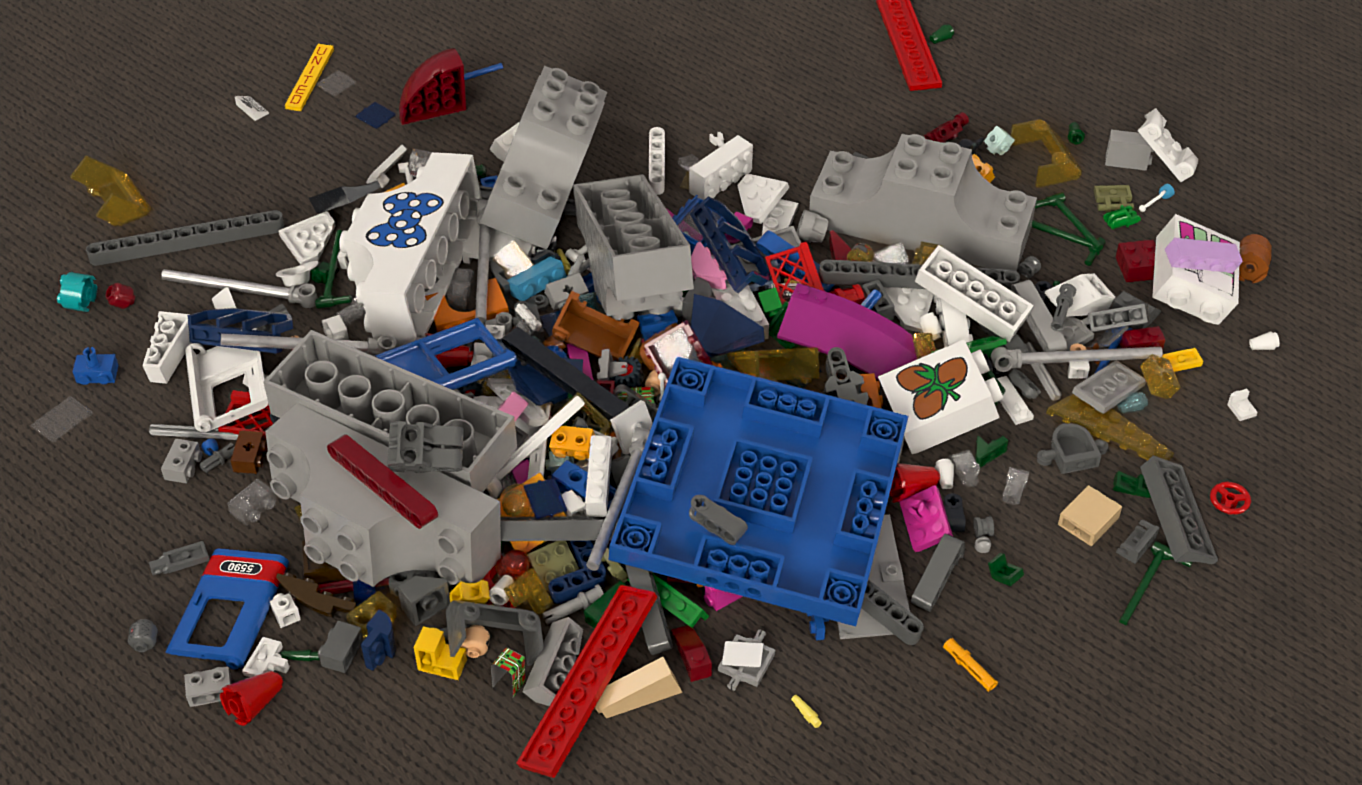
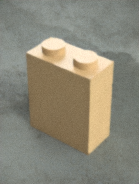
(1089, 515)

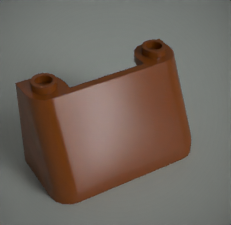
(593, 330)

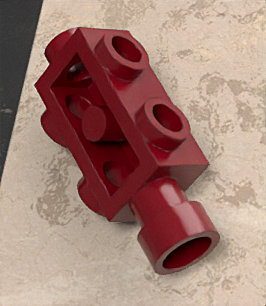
(948, 129)

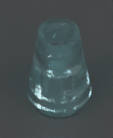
(1134, 402)

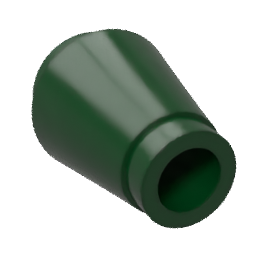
(943, 33)
(1075, 133)

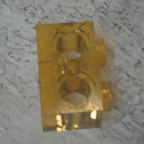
(1160, 376)
(366, 610)

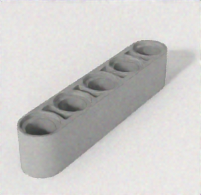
(1040, 318)

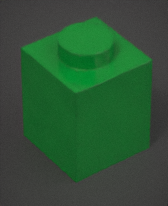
(770, 302)

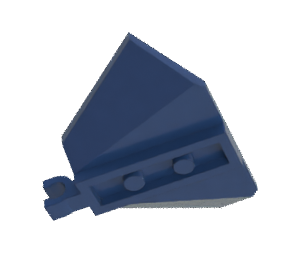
(722, 327)
(536, 385)

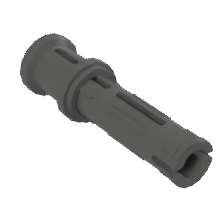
(1063, 301)

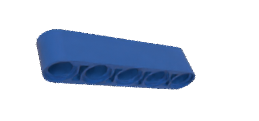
(772, 244)

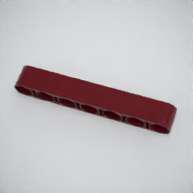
(382, 481)

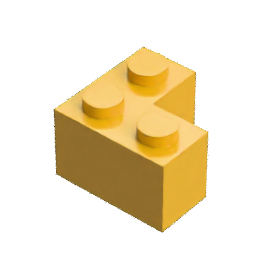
(434, 655)

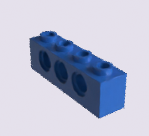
(572, 477)

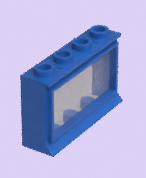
(687, 225)

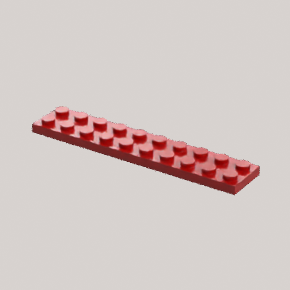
(909, 44)
(586, 681)

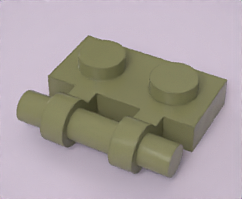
(1110, 194)
(615, 568)

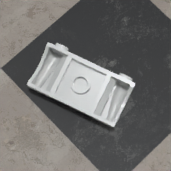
(1179, 161)

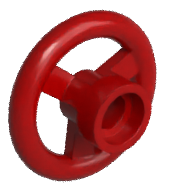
(1230, 500)

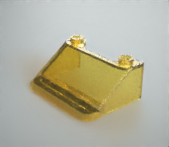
(778, 363)

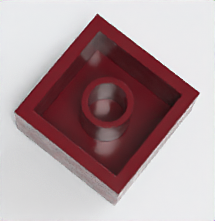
(1136, 260)

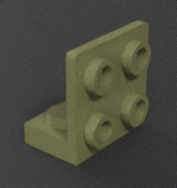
(553, 562)

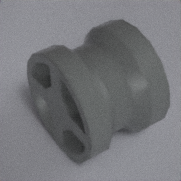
(1029, 266)
(983, 526)

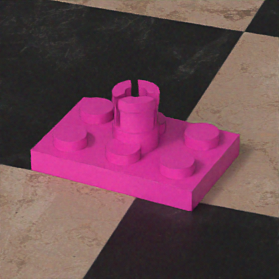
(925, 518)

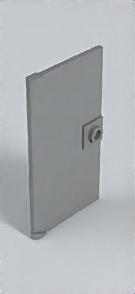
(888, 576)

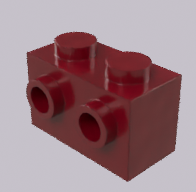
(1143, 338)

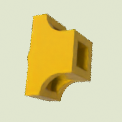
(471, 592)

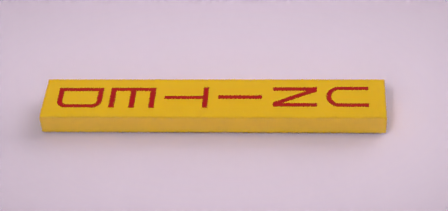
(309, 77)

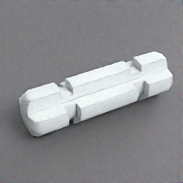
(530, 319)

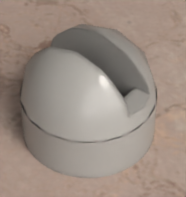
(983, 544)

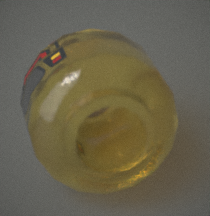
(861, 252)

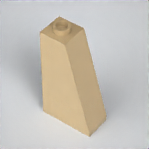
(638, 689)

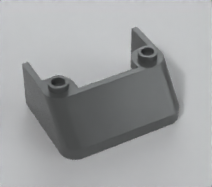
(464, 612)

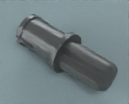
(217, 458)

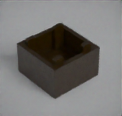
(322, 572)

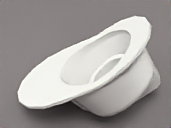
(297, 275)

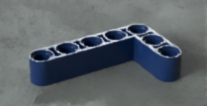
(569, 585)

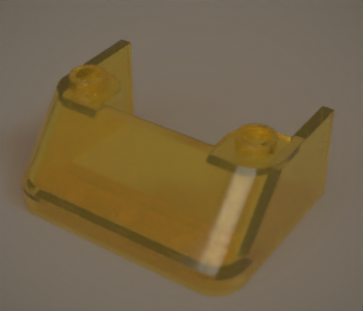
(1064, 164)
(117, 190)

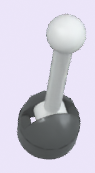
(662, 377)
(581, 423)

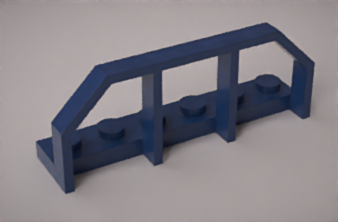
(722, 249)
(250, 319)

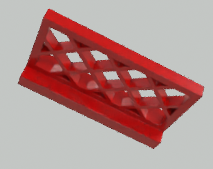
(808, 267)
(240, 399)

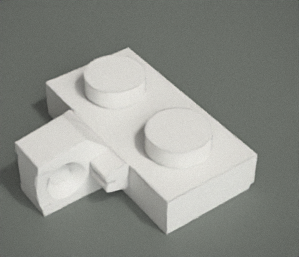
(266, 658)

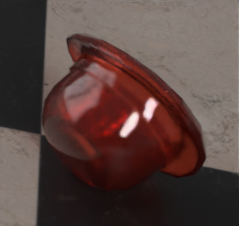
(513, 564)

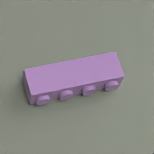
(1203, 255)

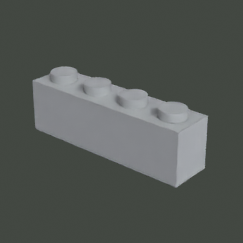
(554, 661)

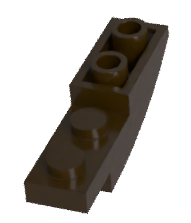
(309, 595)

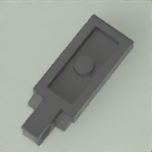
(180, 558)

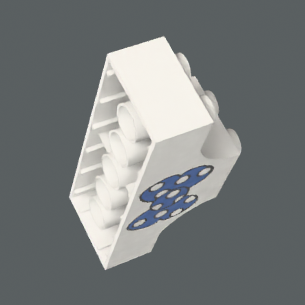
(406, 241)

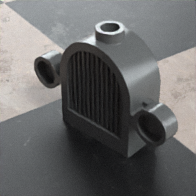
(1073, 449)

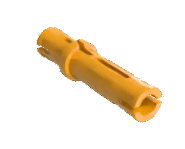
(975, 669)

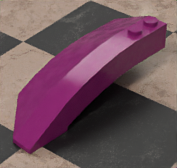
(831, 321)

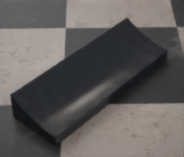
(341, 196)

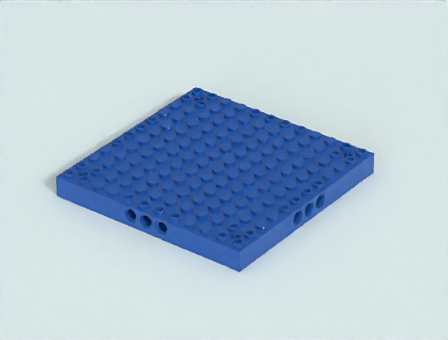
(785, 460)

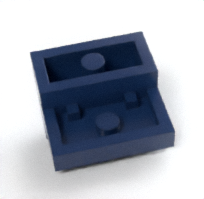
(379, 640)

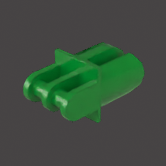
(1122, 217)

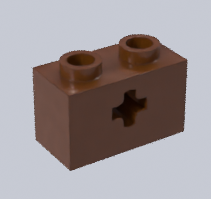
(248, 452)

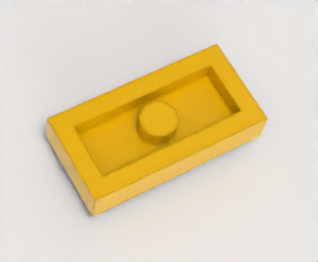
(1184, 359)

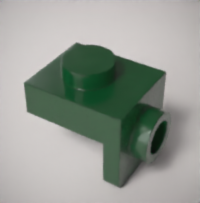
(1003, 571)

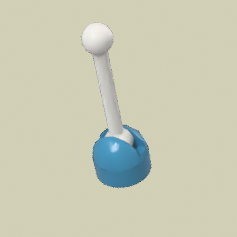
(1165, 192)

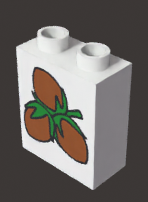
(942, 395)

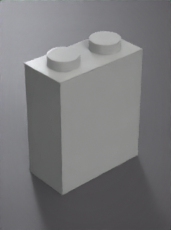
(1128, 150)

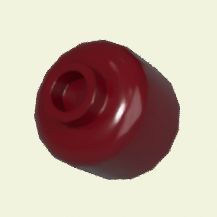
(120, 295)

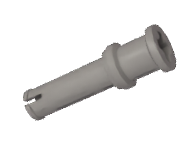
(582, 600)

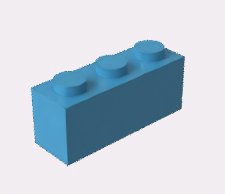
(535, 278)

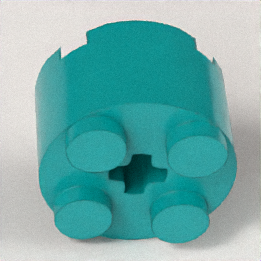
(77, 291)

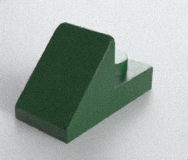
(986, 453)

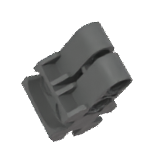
(850, 385)
(434, 447)

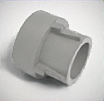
(811, 227)

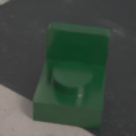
(320, 273)

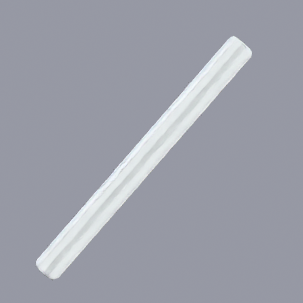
(541, 435)

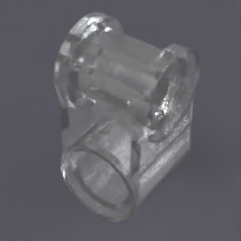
(966, 468)

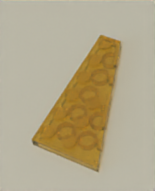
(1109, 427)

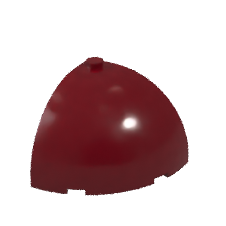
(434, 88)

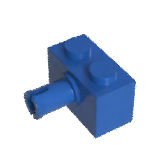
(95, 368)

